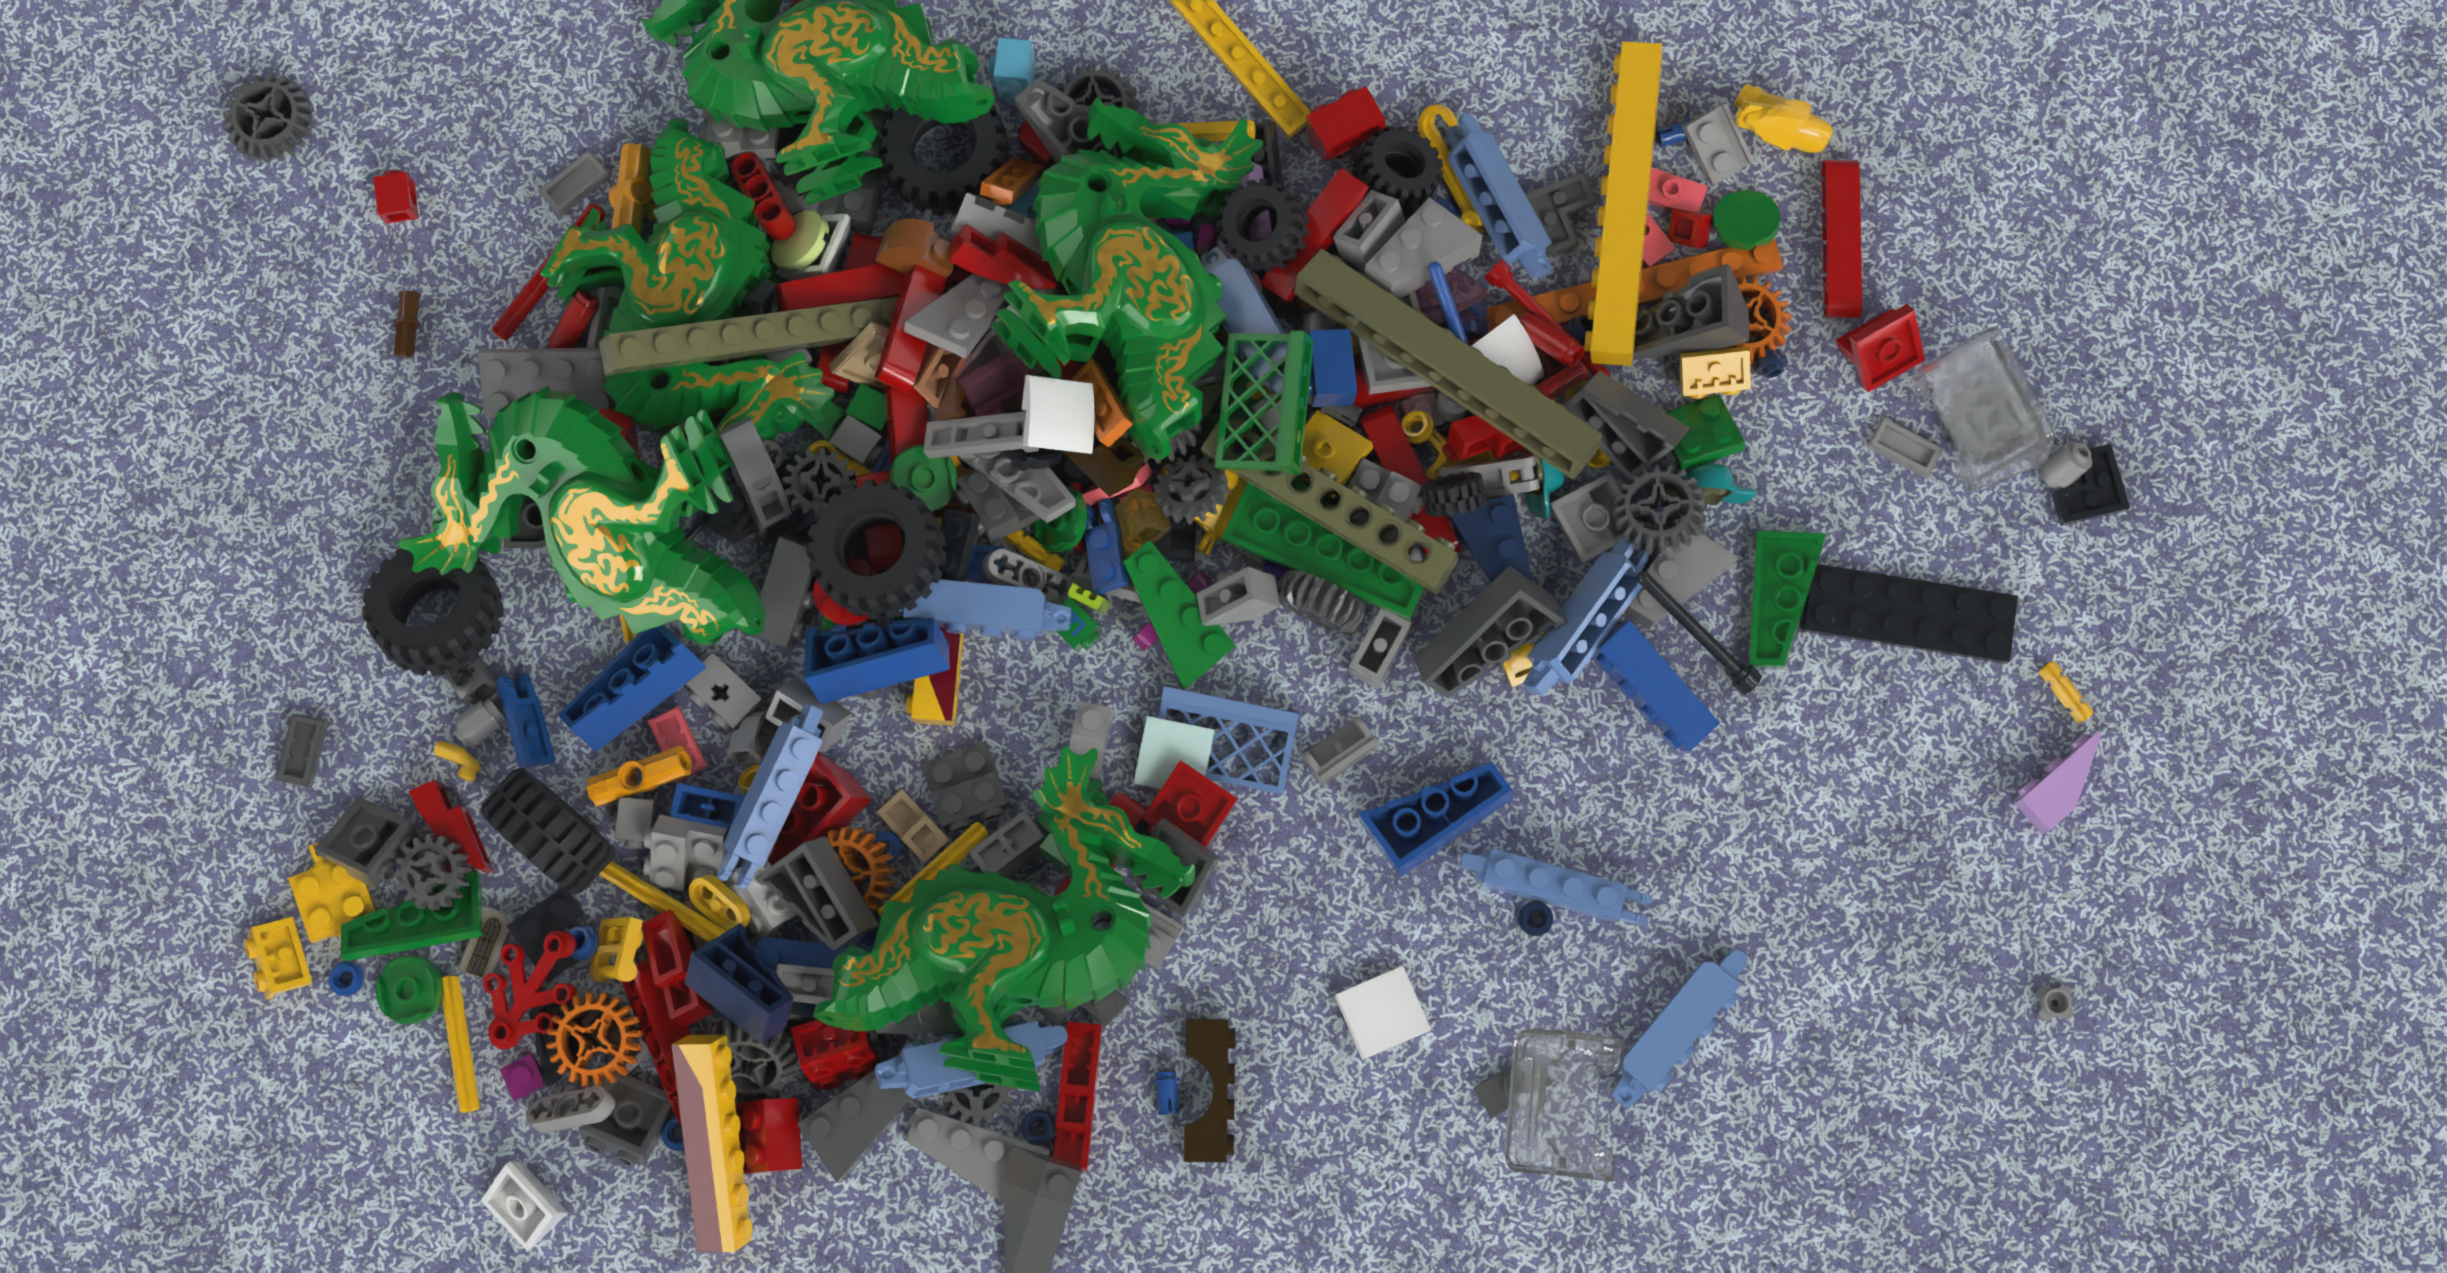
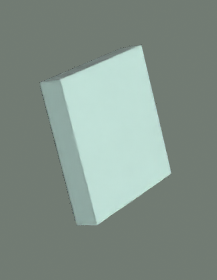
(1166, 744)

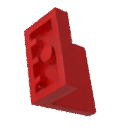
(833, 1054)

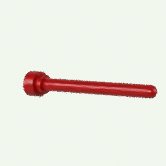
(1503, 278)

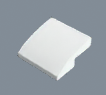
(1513, 349)
(1058, 414)
(1382, 1012)

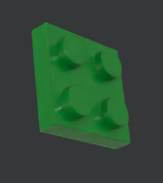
(1710, 433)

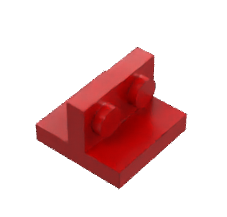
(1883, 347)

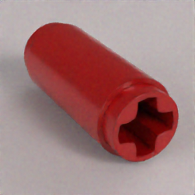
(574, 321)
(1552, 340)

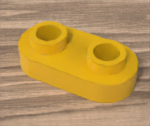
(718, 902)

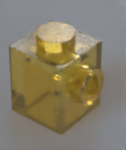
(1141, 517)

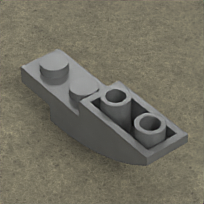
(757, 480)

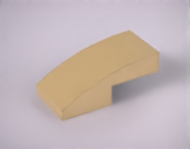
(912, 825)

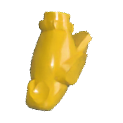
(1781, 120)

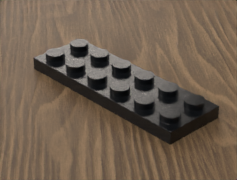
(1911, 613)

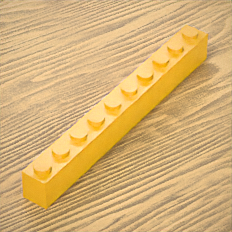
(1626, 204)

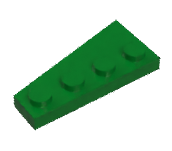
(1781, 585)

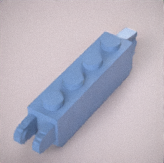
(1498, 197)
(1246, 312)
(990, 610)
(1589, 617)
(771, 795)
(1554, 885)
(1677, 1026)
(922, 1068)

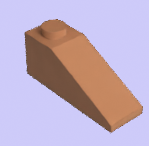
(937, 372)

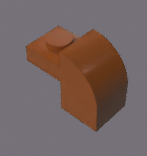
(913, 243)

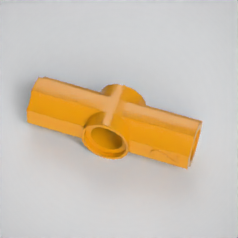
(632, 188)
(655, 772)

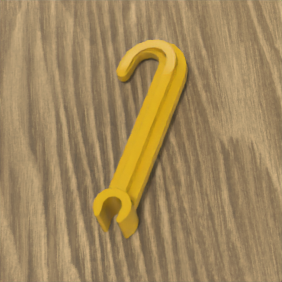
(1427, 129)

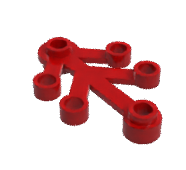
(526, 992)

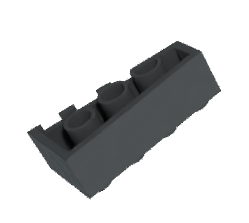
(1487, 631)
(853, 1123)

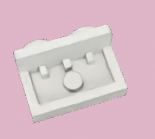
(765, 910)

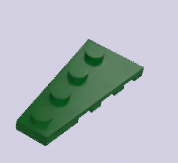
(1175, 615)
(414, 927)

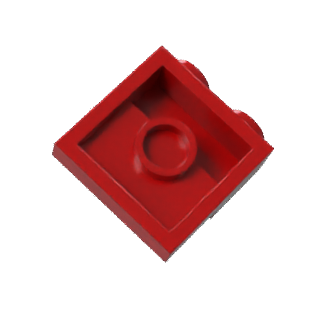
(1191, 804)

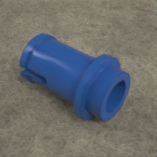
(1672, 133)
(1167, 1092)

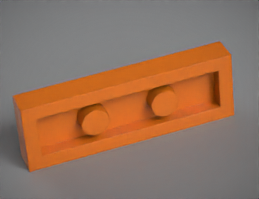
(1011, 181)
(1110, 415)

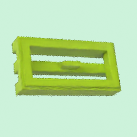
(1088, 598)

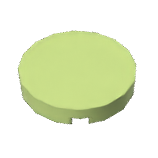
(804, 244)

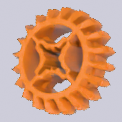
(1772, 335)
(847, 843)
(603, 1025)

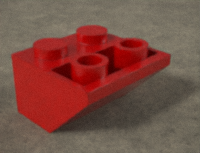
(1344, 123)
(770, 1135)

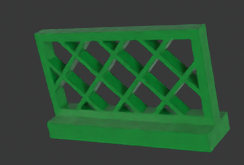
(1292, 396)

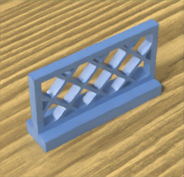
(1239, 712)

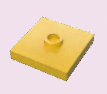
(1333, 447)

